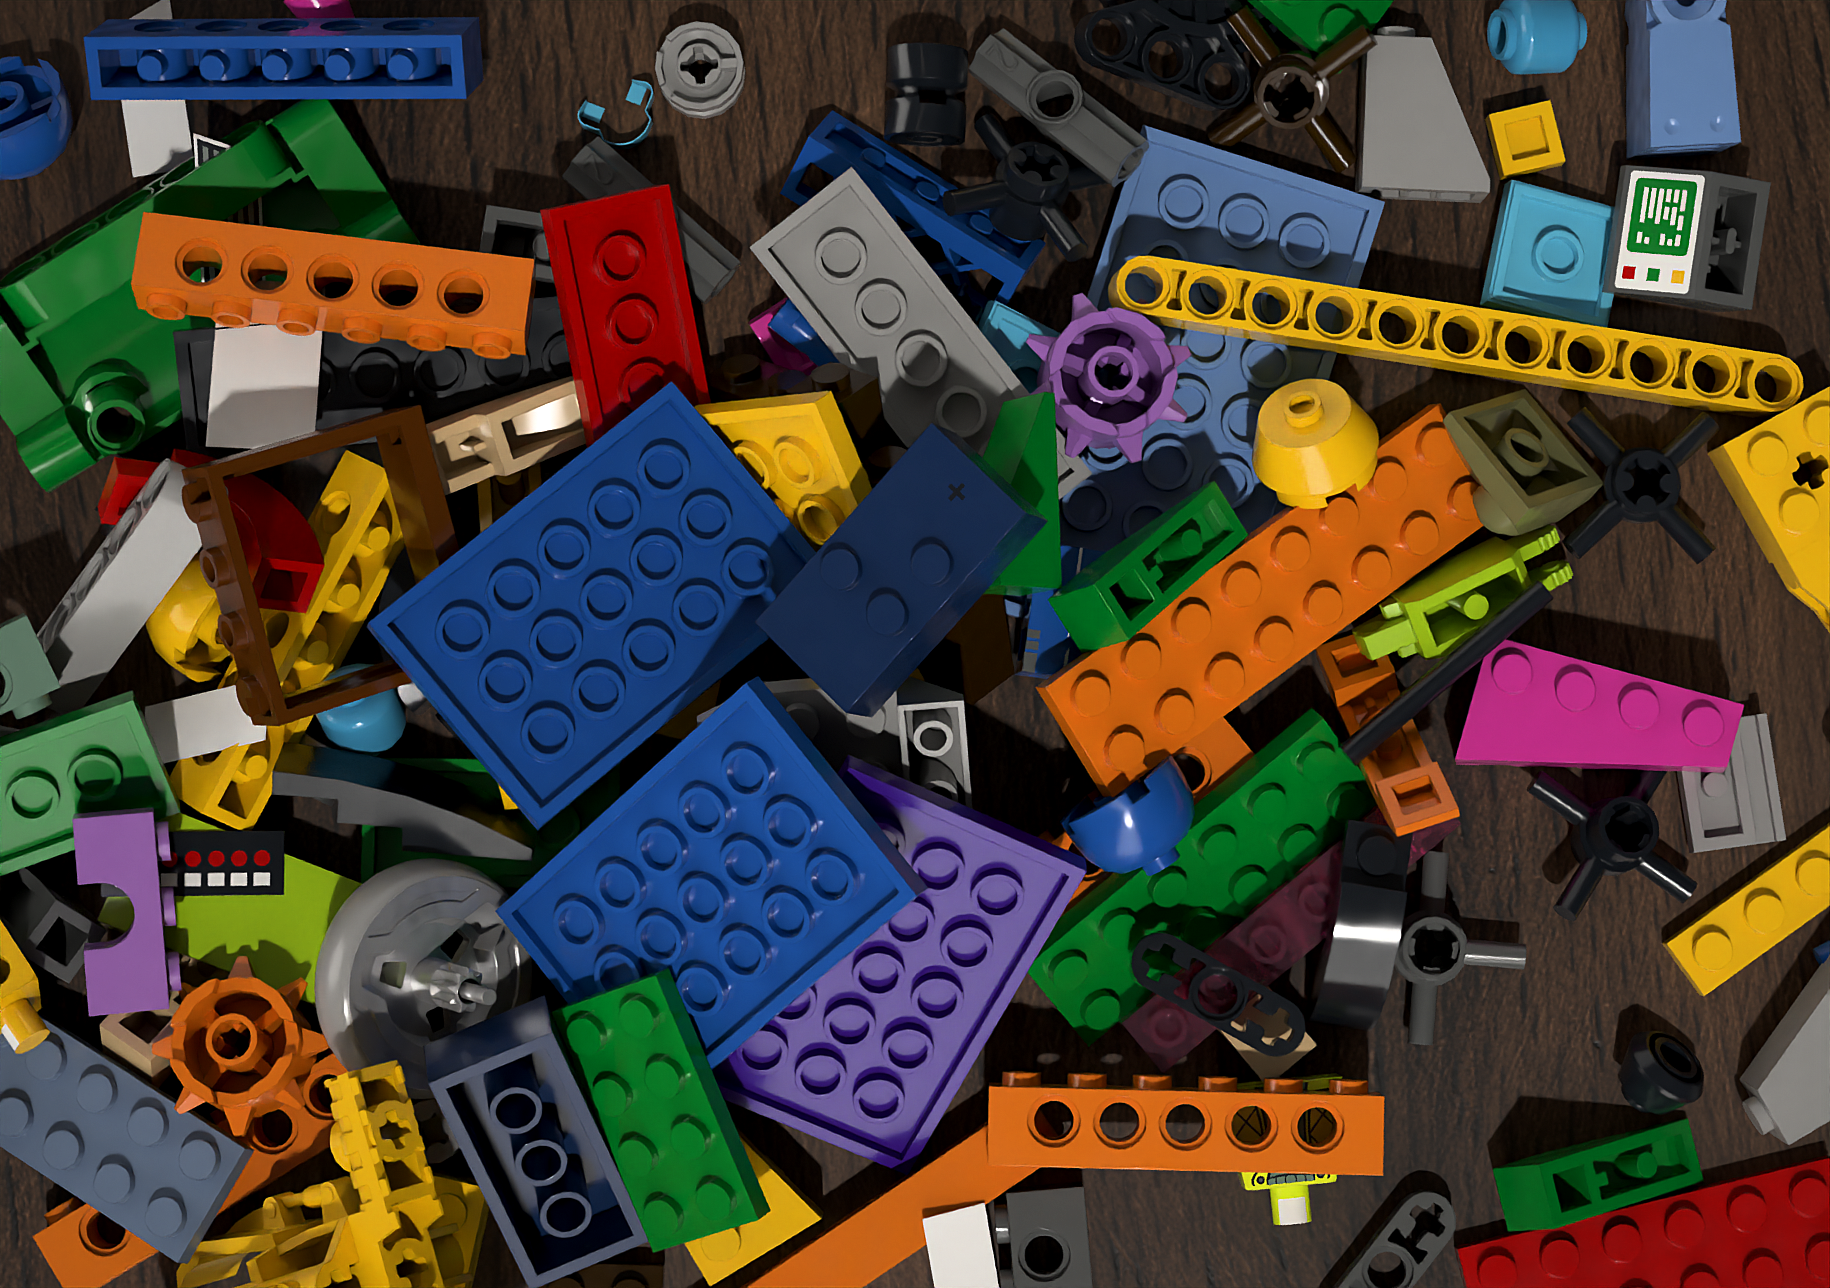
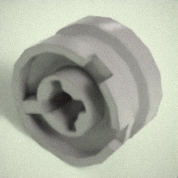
(722, 84)

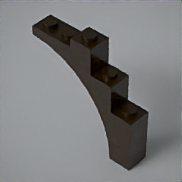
(978, 648)

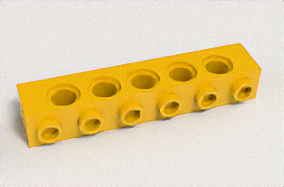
(359, 546)

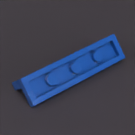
(915, 197)

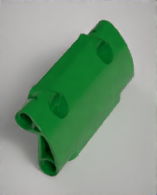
(73, 307)

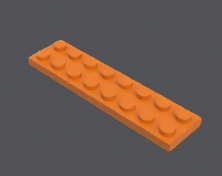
(1265, 607)

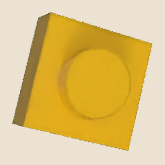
(1525, 139)

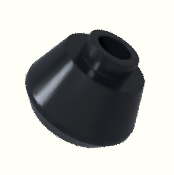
(1660, 1073)

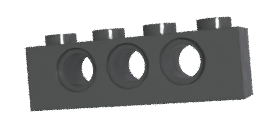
(1051, 1212)

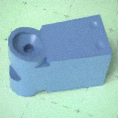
(1679, 79)

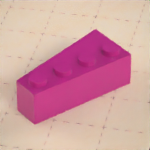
(1583, 715)

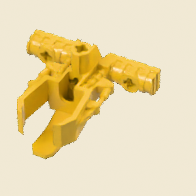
(370, 1223)

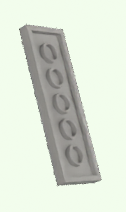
(893, 319)

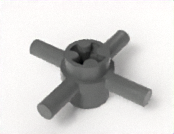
(1458, 949)

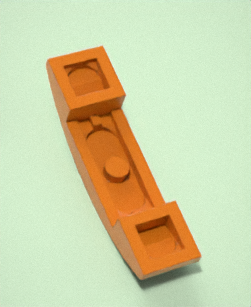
(1399, 771)

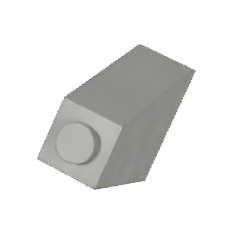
(1412, 127)
(1792, 1070)

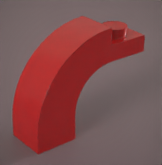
(273, 533)

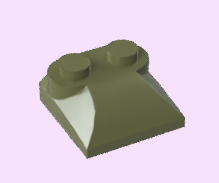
(1521, 463)

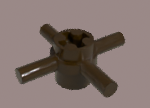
(1289, 113)

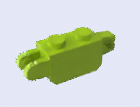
(1458, 596)

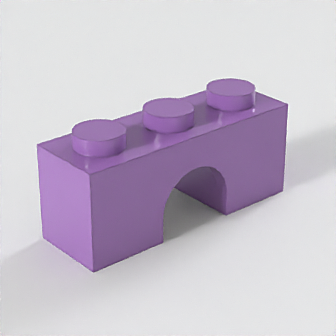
(134, 968)

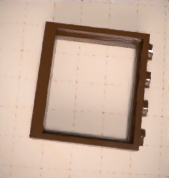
(424, 526)

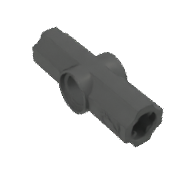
(1085, 131)
(603, 172)

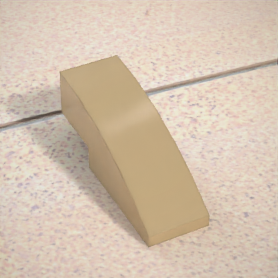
(506, 434)

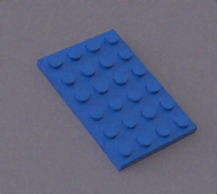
(597, 605)
(727, 867)

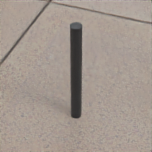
(1446, 672)

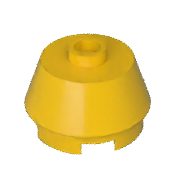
(1313, 443)

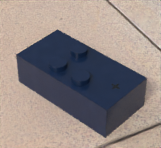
(900, 571)
(533, 1142)

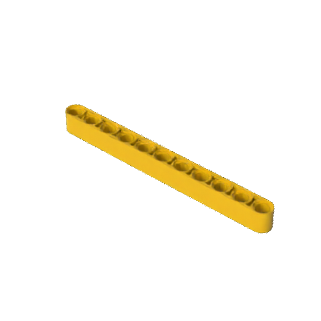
(1486, 332)

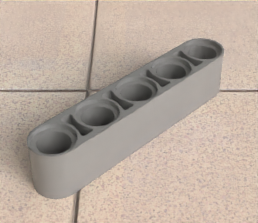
(119, 588)

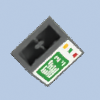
(1686, 238)

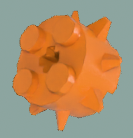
(209, 1062)

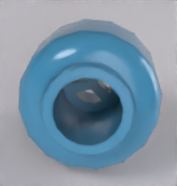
(1536, 35)
(366, 724)

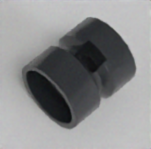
(926, 72)

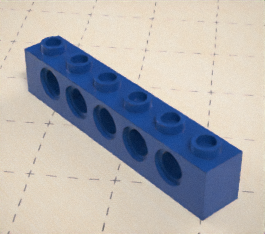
(284, 58)

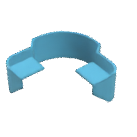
(635, 96)

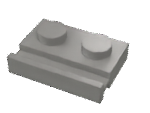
(1742, 801)

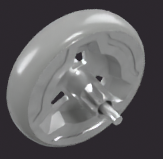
(387, 965)

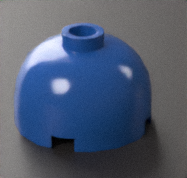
(33, 118)
(1137, 824)

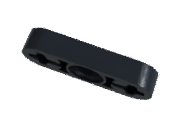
(1267, 1003)

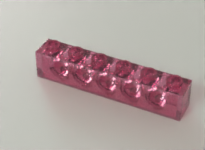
(1257, 946)

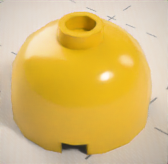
(187, 626)

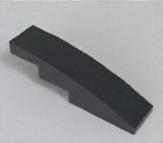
(429, 808)

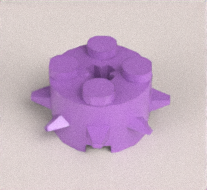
(1141, 378)

